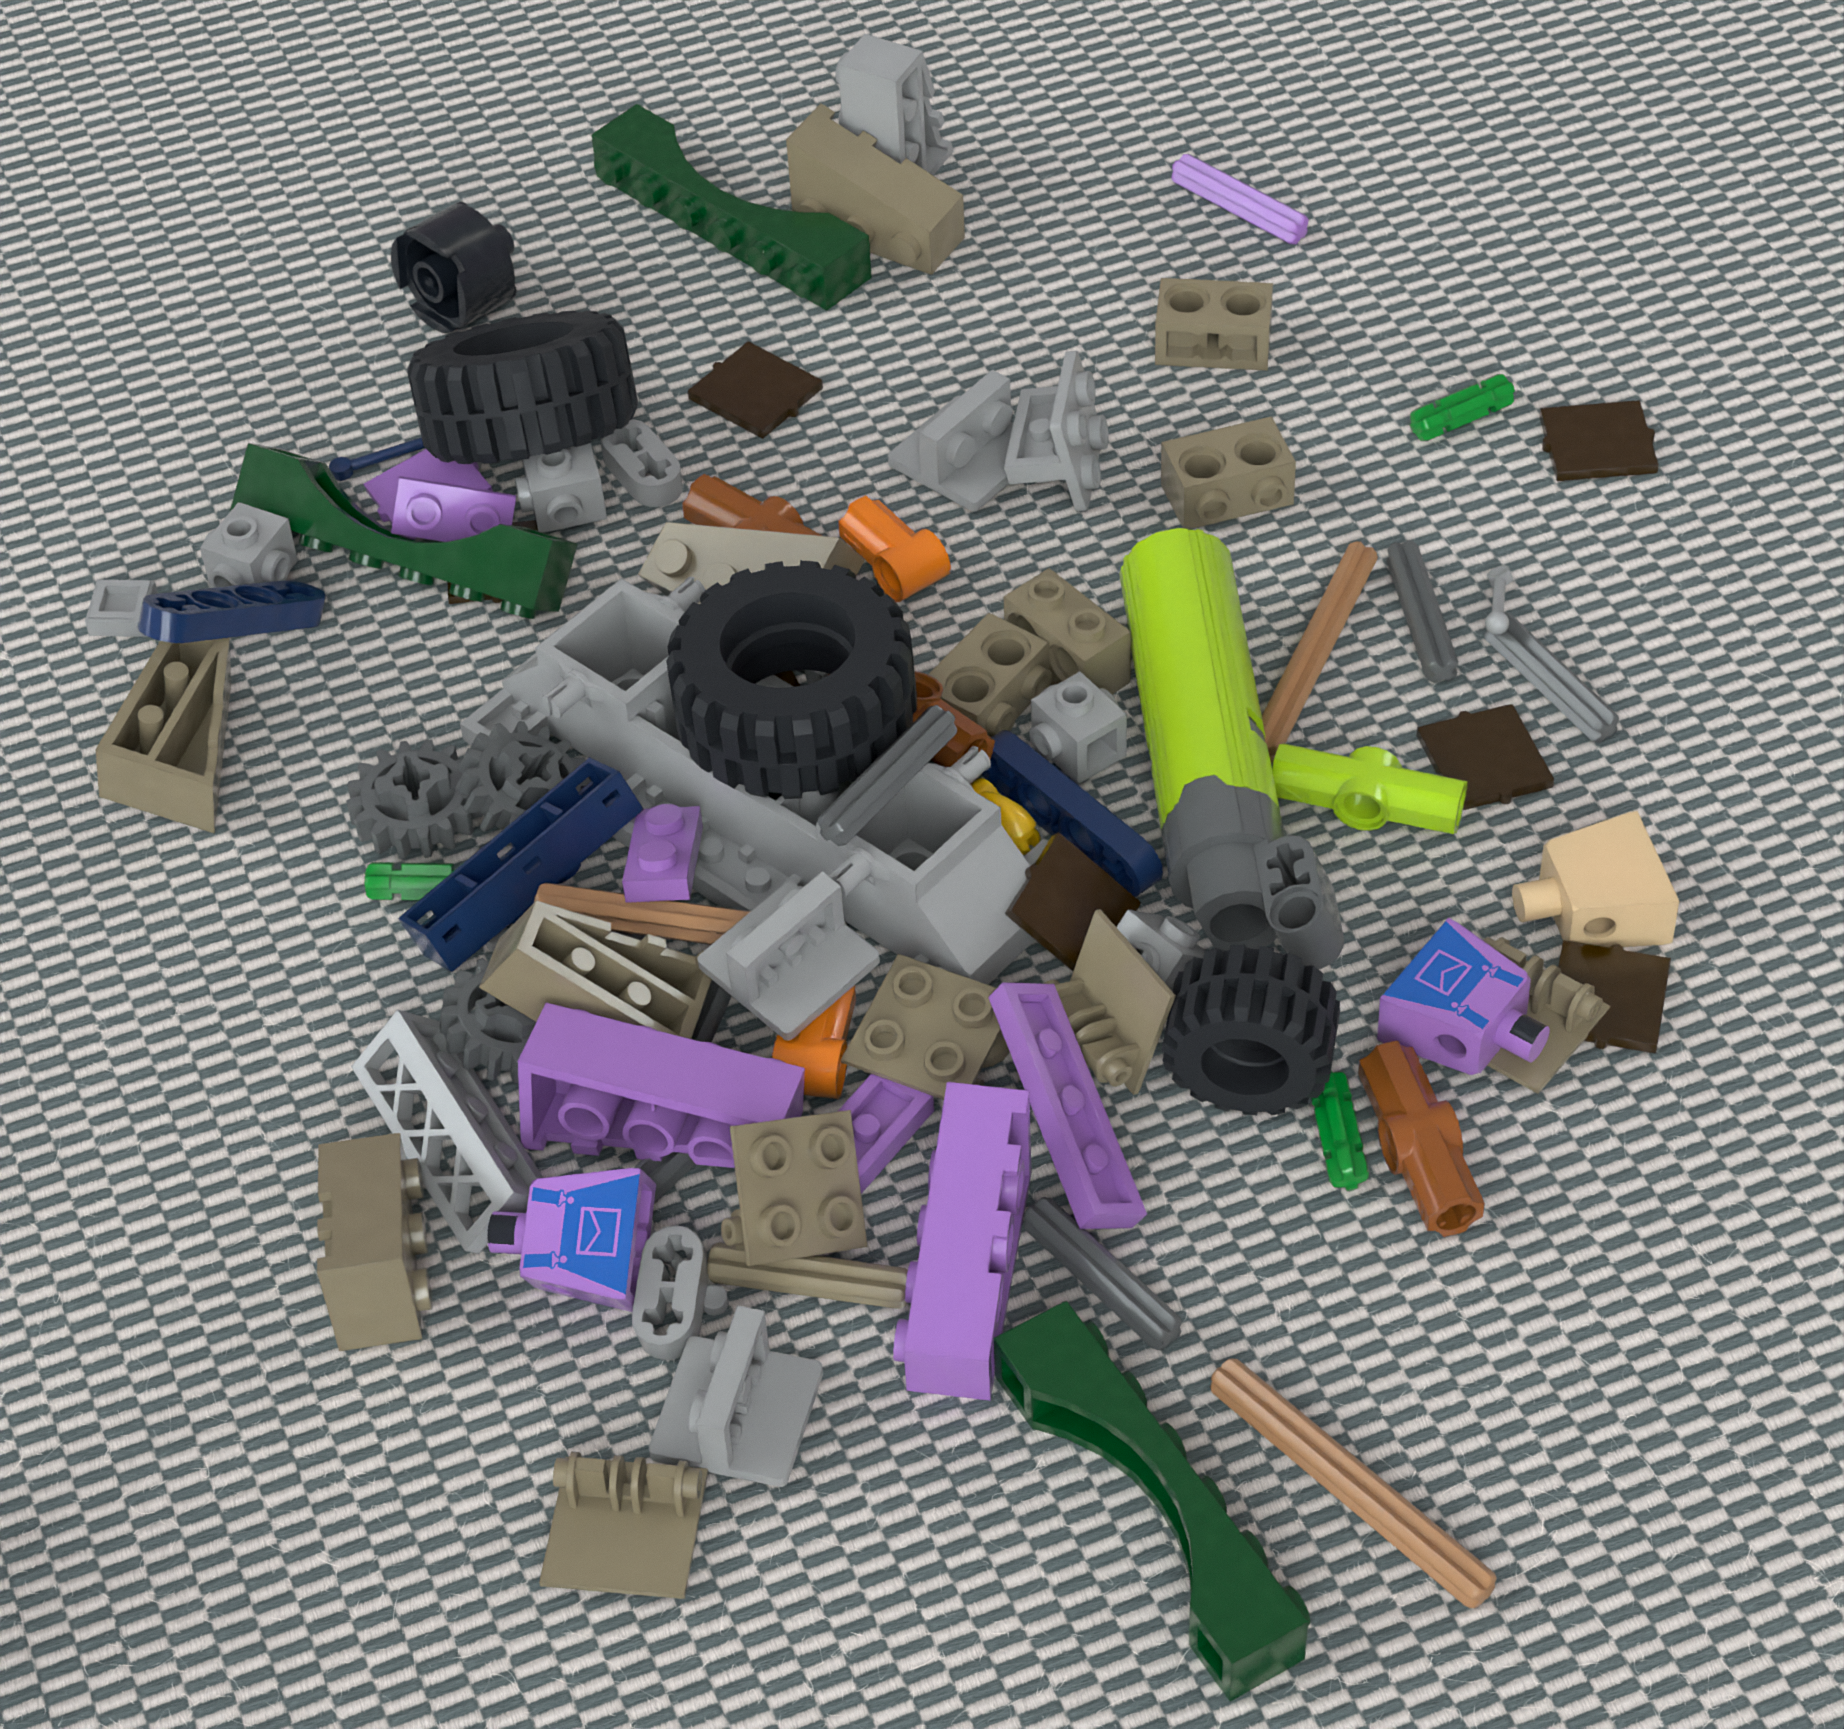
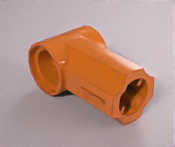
(899, 557)
(821, 1048)

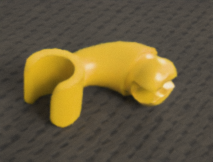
(1014, 817)

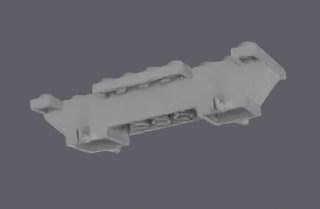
(917, 878)

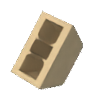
(1603, 887)

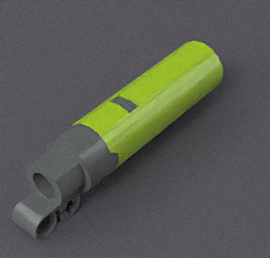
(1212, 756)

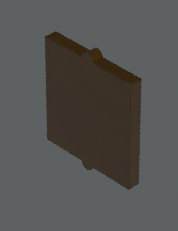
(755, 389)
(1598, 440)
(1489, 753)
(1062, 898)
(1626, 981)

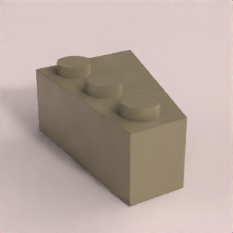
(899, 205)
(171, 735)
(586, 966)
(372, 1242)

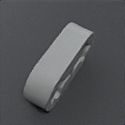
(651, 457)
(656, 1290)

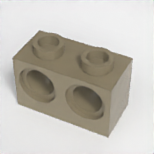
(1213, 324)
(1228, 473)
(1077, 631)
(994, 673)

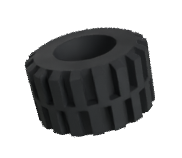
(1251, 1030)

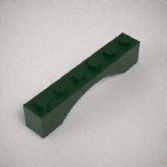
(801, 250)
(505, 561)
(1068, 1387)

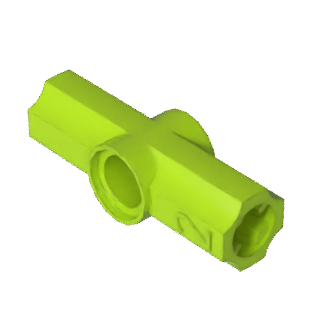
(1369, 788)

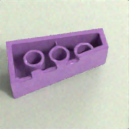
(644, 1089)
(967, 1242)

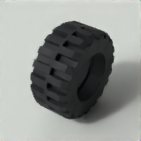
(523, 387)
(784, 623)

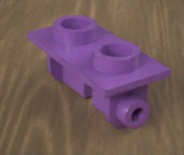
(448, 510)

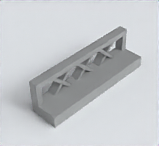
(459, 1105)

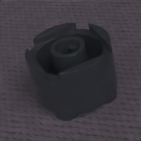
(455, 267)

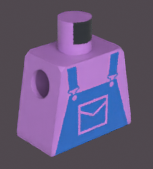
(1461, 1004)
(581, 1234)

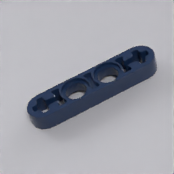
(231, 611)
(1066, 808)

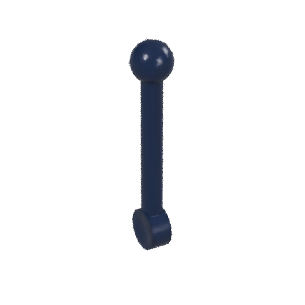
(343, 467)

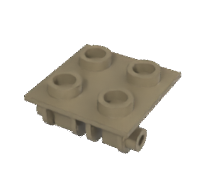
(1556, 1002)
(1115, 1006)
(925, 1029)
(796, 1189)
(623, 1526)

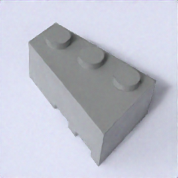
(888, 96)

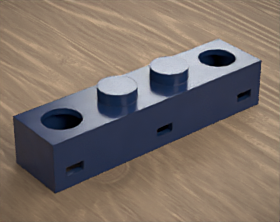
(547, 848)

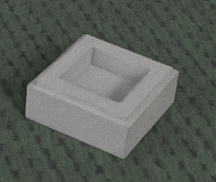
(117, 607)

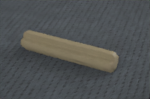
(812, 1277)

